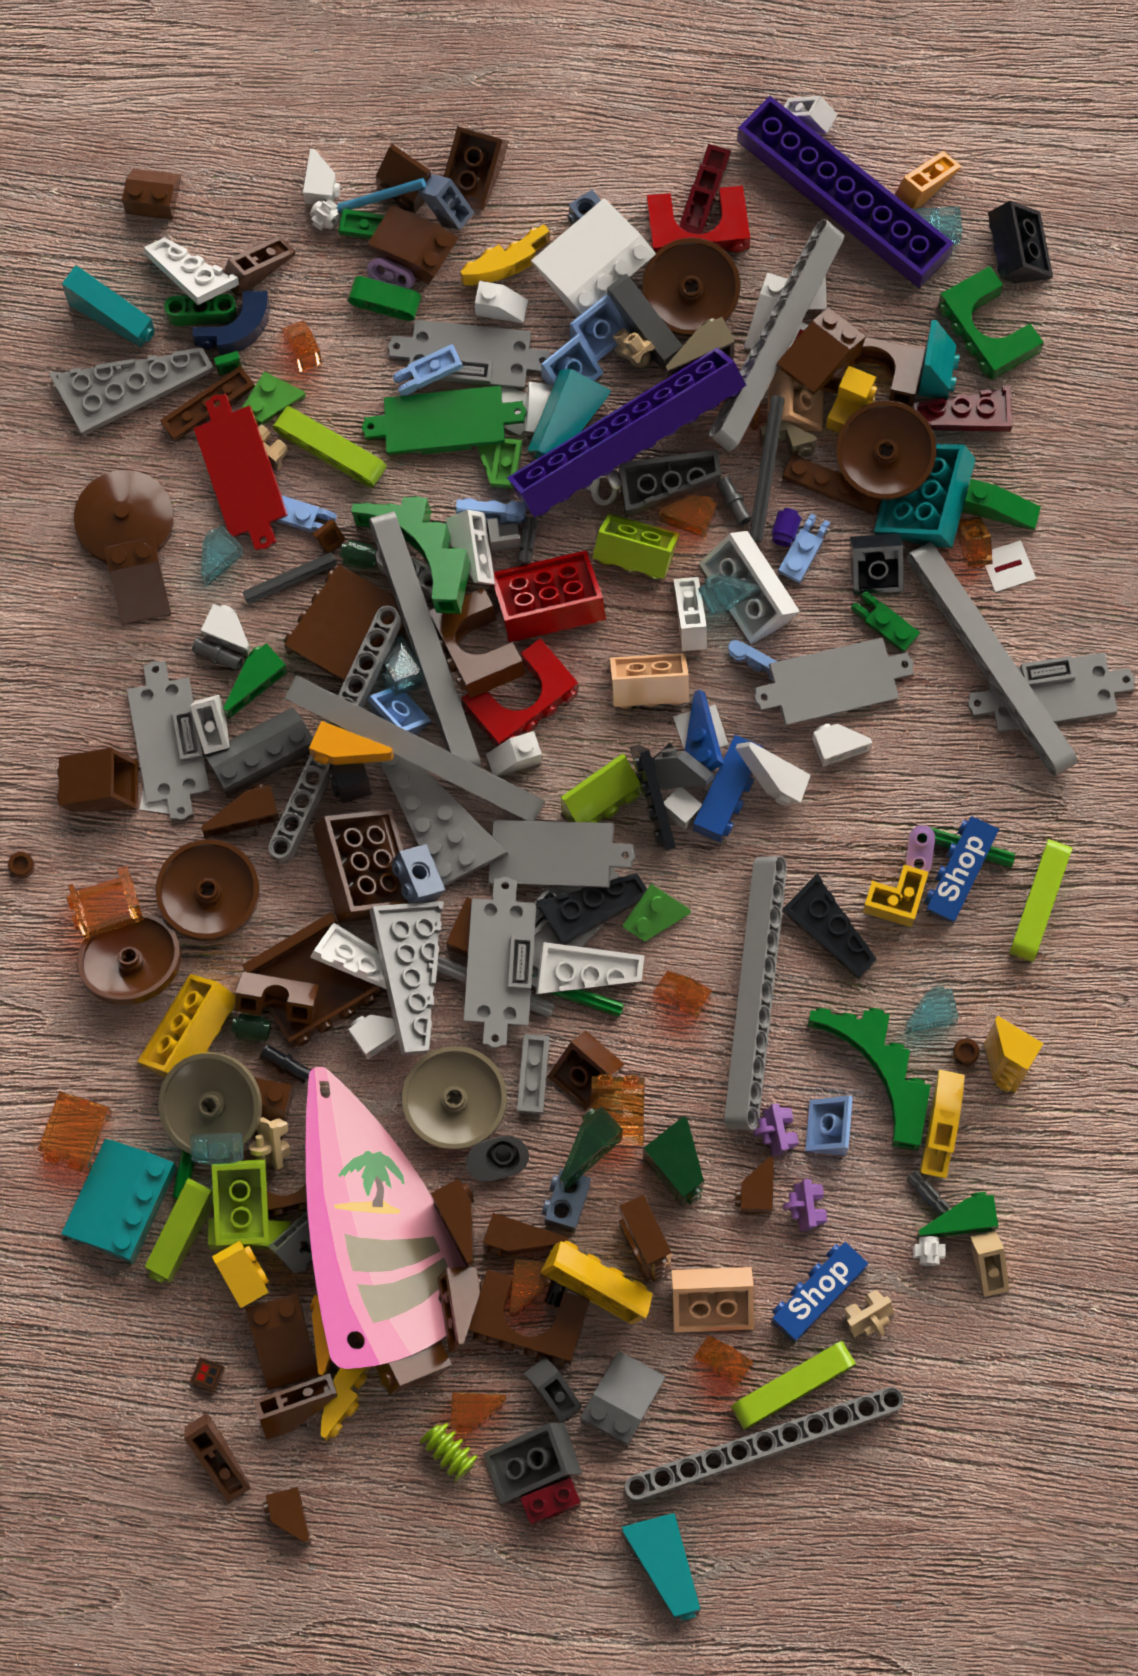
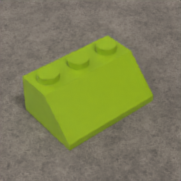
(635, 546)
(602, 793)

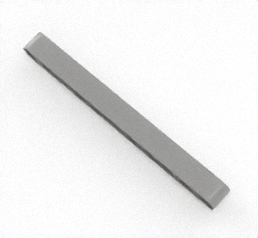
(777, 334)
(423, 637)
(992, 659)
(415, 749)
(315, 792)
(755, 993)
(774, 1434)

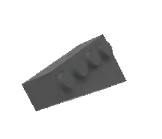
(663, 479)

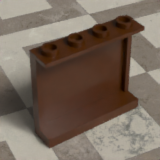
(338, 622)
(338, 991)

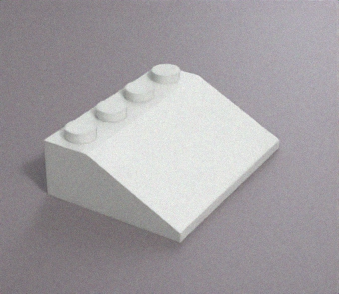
(592, 257)

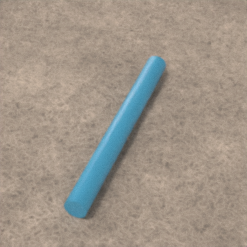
(382, 195)

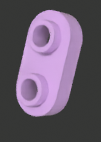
(391, 274)
(921, 850)

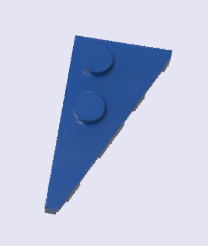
(701, 734)

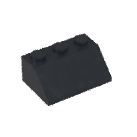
(1019, 243)

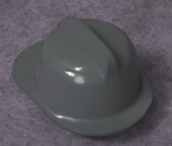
(497, 1158)

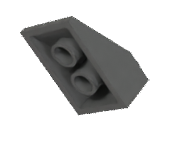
(622, 1399)
(532, 1462)

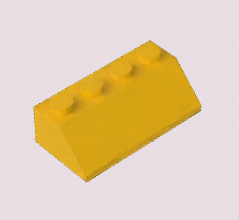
(188, 1024)
(1010, 1054)
(597, 1283)

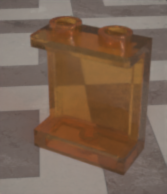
(105, 905)
(624, 1103)
(73, 1131)

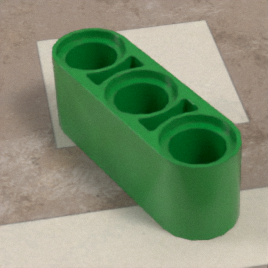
(384, 298)
(189, 316)

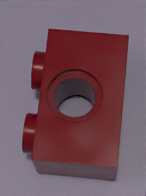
(550, 1501)

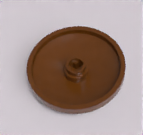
(691, 284)
(886, 450)
(122, 509)
(207, 890)
(130, 961)

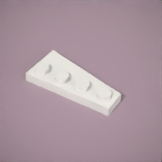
(189, 272)
(350, 955)
(580, 967)

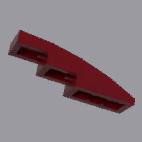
(705, 189)

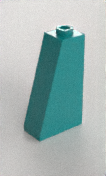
(107, 307)
(567, 410)
(663, 1557)

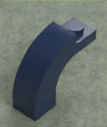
(242, 331)

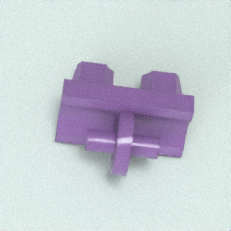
(773, 1129)
(802, 1205)

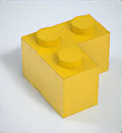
(853, 393)
(897, 903)
(242, 1276)

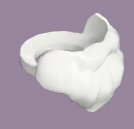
(615, 483)

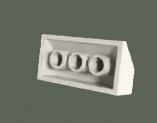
(768, 607)

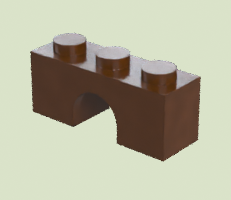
(258, 991)

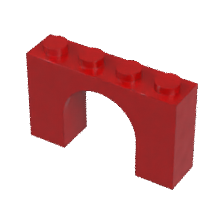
(730, 233)
(556, 687)

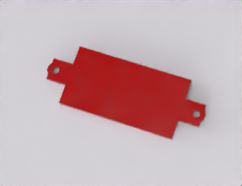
(240, 472)

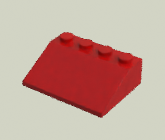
(548, 596)

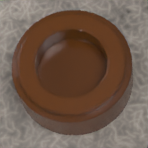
(21, 865)
(966, 1051)

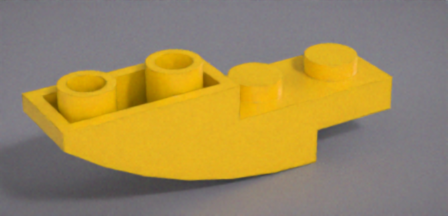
(500, 264)
(943, 1123)
(344, 1403)

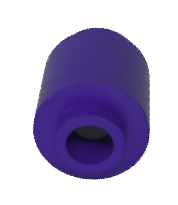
(785, 527)

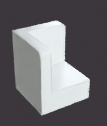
(681, 807)

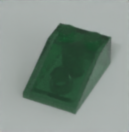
(594, 1140)

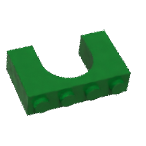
(993, 355)

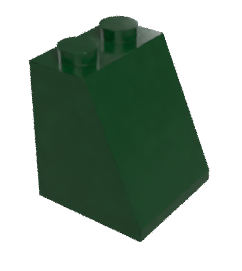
(676, 1162)

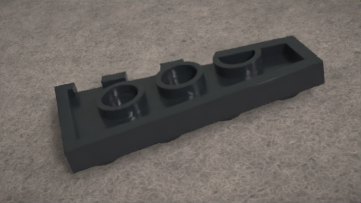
(651, 791)
(583, 910)
(825, 922)

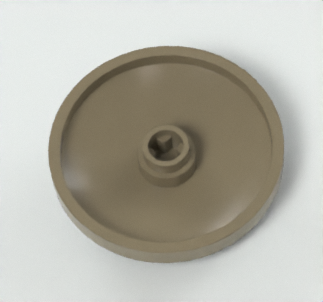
(209, 1097)
(454, 1098)

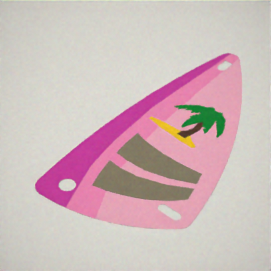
(370, 1233)

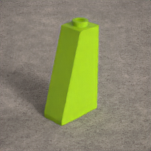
(180, 1231)

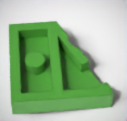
(271, 397)
(501, 461)
(654, 913)

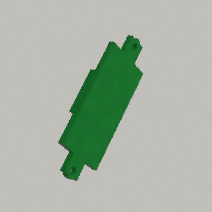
(444, 420)

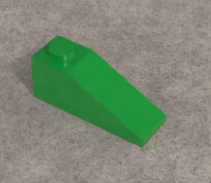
(1000, 505)
(257, 675)
(968, 1217)

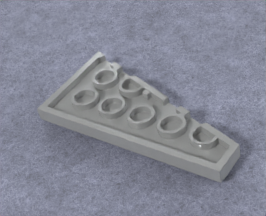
(120, 387)
(437, 819)
(409, 961)

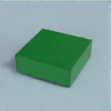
(227, 363)

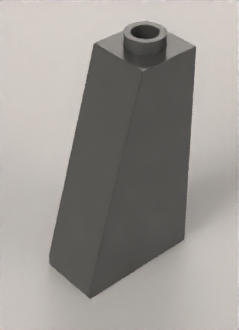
(644, 320)

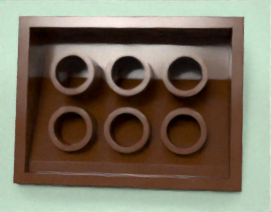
(357, 861)

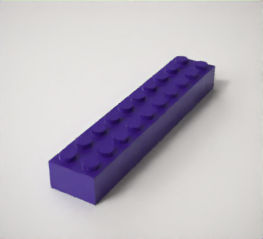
(845, 191)
(627, 432)

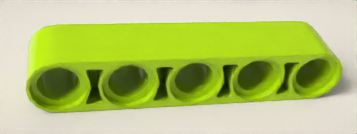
(329, 447)
(1040, 900)
(793, 1385)

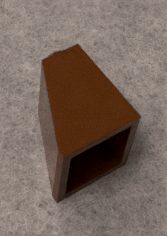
(98, 781)

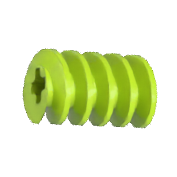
(449, 1450)

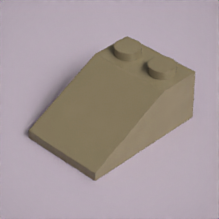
(705, 339)

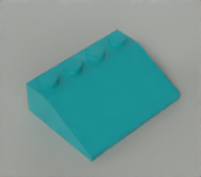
(934, 508)
(120, 1200)

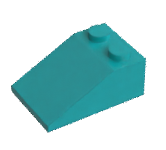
(938, 364)

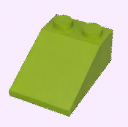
(240, 1202)

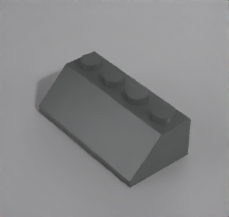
(260, 752)

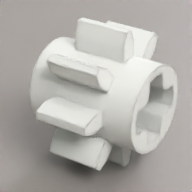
(324, 214)
(929, 1251)

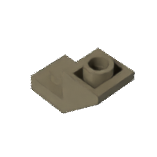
(798, 440)

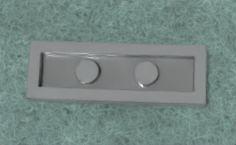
(533, 1074)

